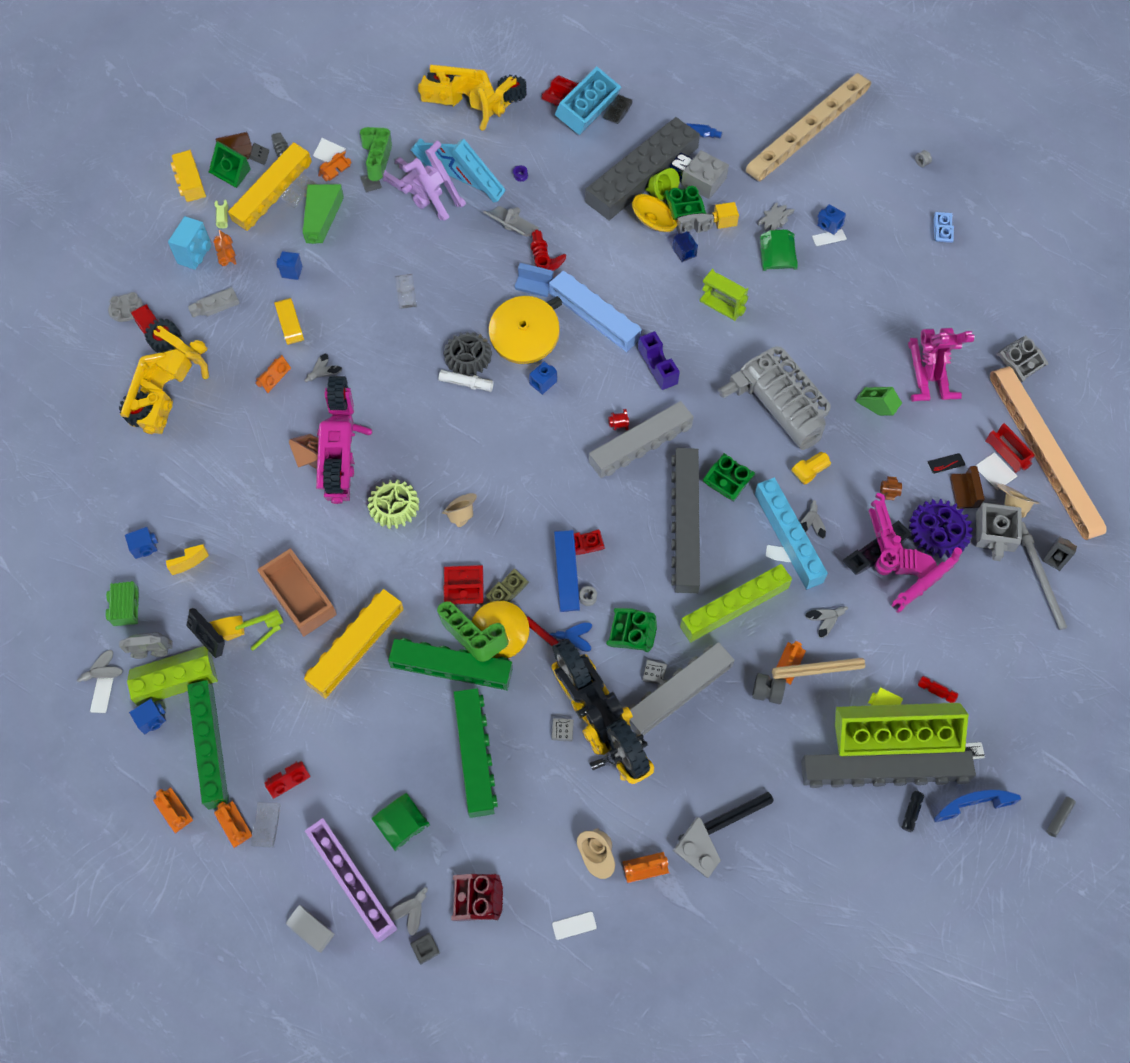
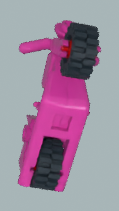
(335, 441)

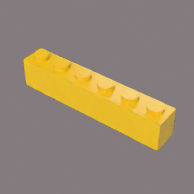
(270, 186)
(353, 644)

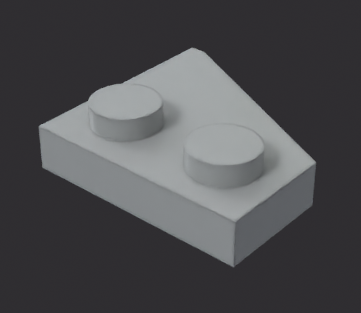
(698, 849)

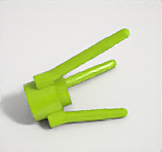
(271, 619)

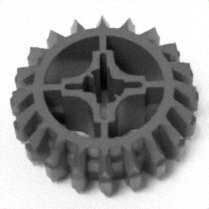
(465, 360)

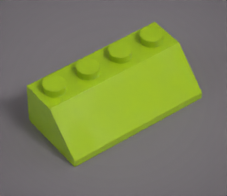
(170, 675)

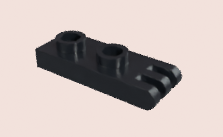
(205, 633)

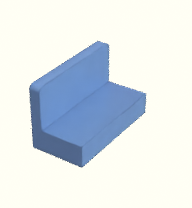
(533, 279)

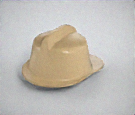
(1017, 499)
(461, 509)
(596, 853)

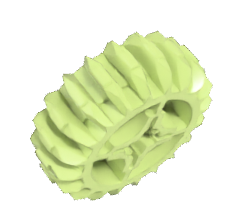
(401, 509)

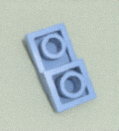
(943, 227)

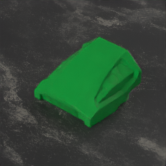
(684, 202)
(778, 250)
(725, 478)
(633, 629)
(400, 821)

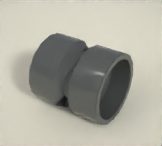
(768, 688)

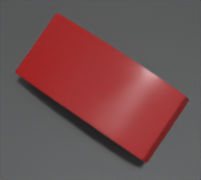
(588, 542)

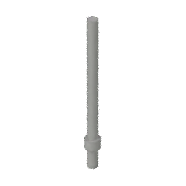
(1028, 541)

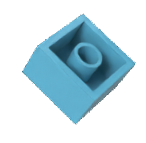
(189, 243)

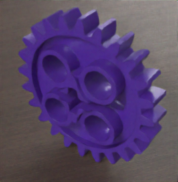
(940, 528)

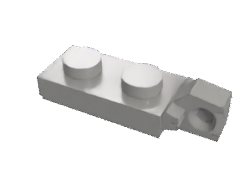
(214, 303)

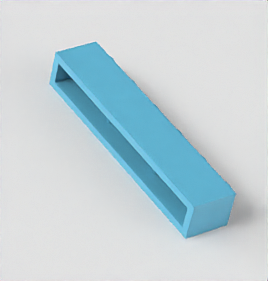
(790, 533)

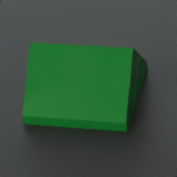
(229, 165)

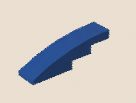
(566, 571)

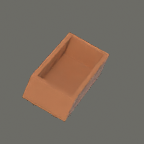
(297, 592)

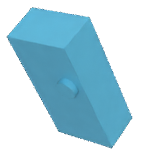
(587, 100)

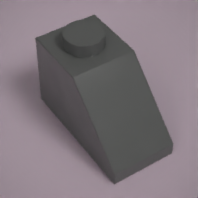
(1060, 553)

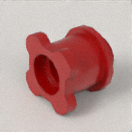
(619, 420)

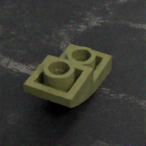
(509, 587)

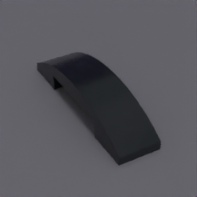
(867, 556)

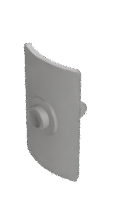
(512, 221)

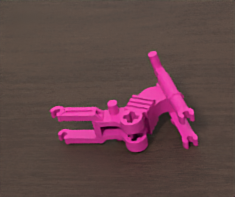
(936, 356)
(904, 560)

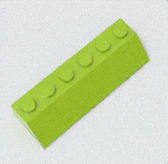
(901, 729)

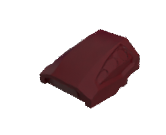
(477, 897)

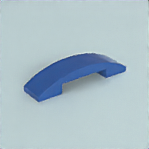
(998, 798)

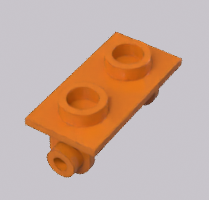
(329, 170)
(223, 246)
(274, 374)
(791, 656)
(172, 809)
(232, 823)
(645, 867)

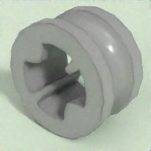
(923, 158)
(588, 589)

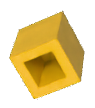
(725, 215)

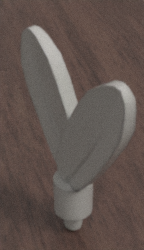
(100, 670)
(413, 908)

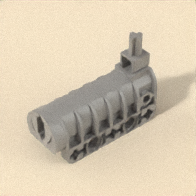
(782, 395)

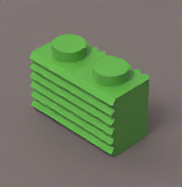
(122, 604)

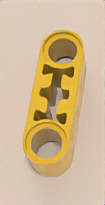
(289, 321)

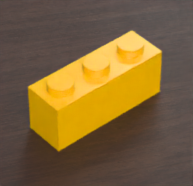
(187, 176)

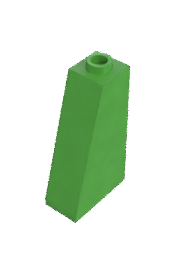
(320, 210)

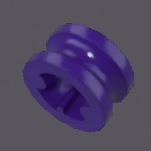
(523, 170)

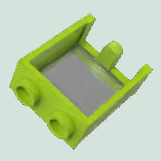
(724, 295)

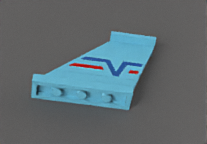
(464, 165)

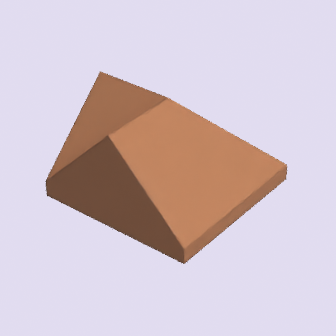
(305, 450)

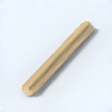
(818, 668)

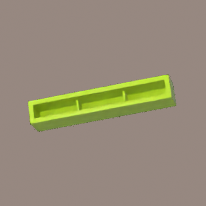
(735, 603)

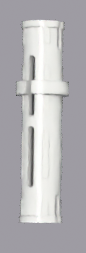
(464, 380)

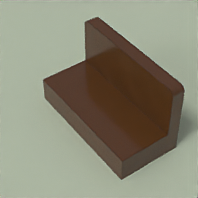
(238, 142)
(967, 489)

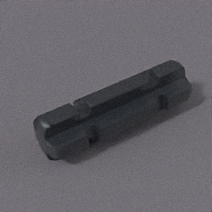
(912, 811)

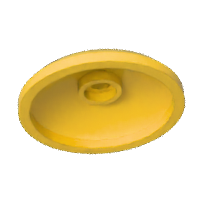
(653, 213)
(511, 618)

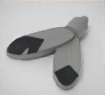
(321, 370)
(813, 519)
(829, 617)

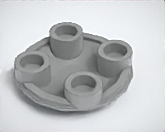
(122, 306)

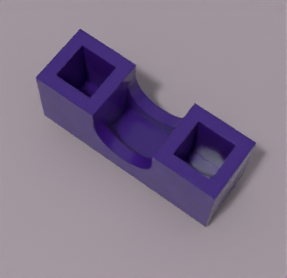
(663, 370)

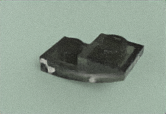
(618, 109)

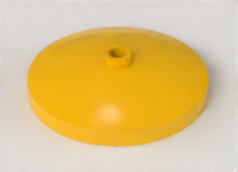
(523, 343)

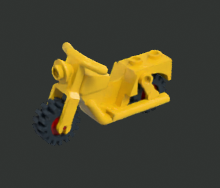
(446, 88)
(152, 405)

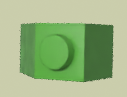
(879, 400)

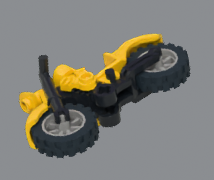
(605, 718)

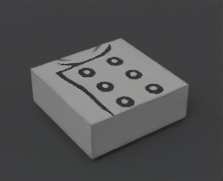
(654, 672)
(562, 729)

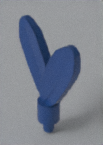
(573, 635)

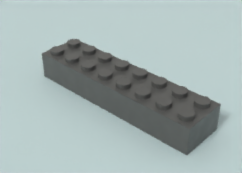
(632, 174)

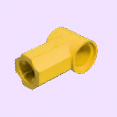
(807, 470)

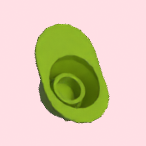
(663, 181)

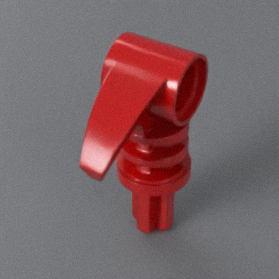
(540, 253)

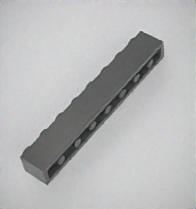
(686, 521)
(890, 768)

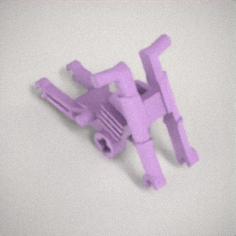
(426, 182)

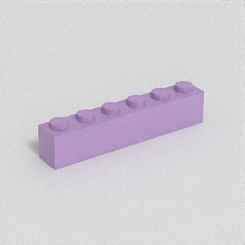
(351, 880)

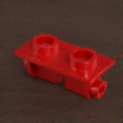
(281, 783)

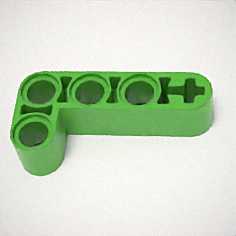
(380, 145)
(479, 644)

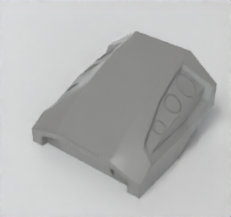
(1023, 357)
(142, 643)

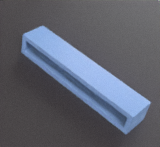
(595, 311)

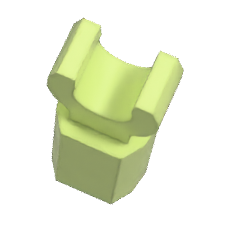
(221, 215)

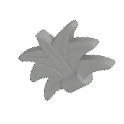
(776, 217)

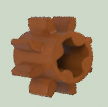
(891, 488)

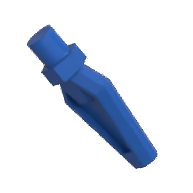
(706, 130)

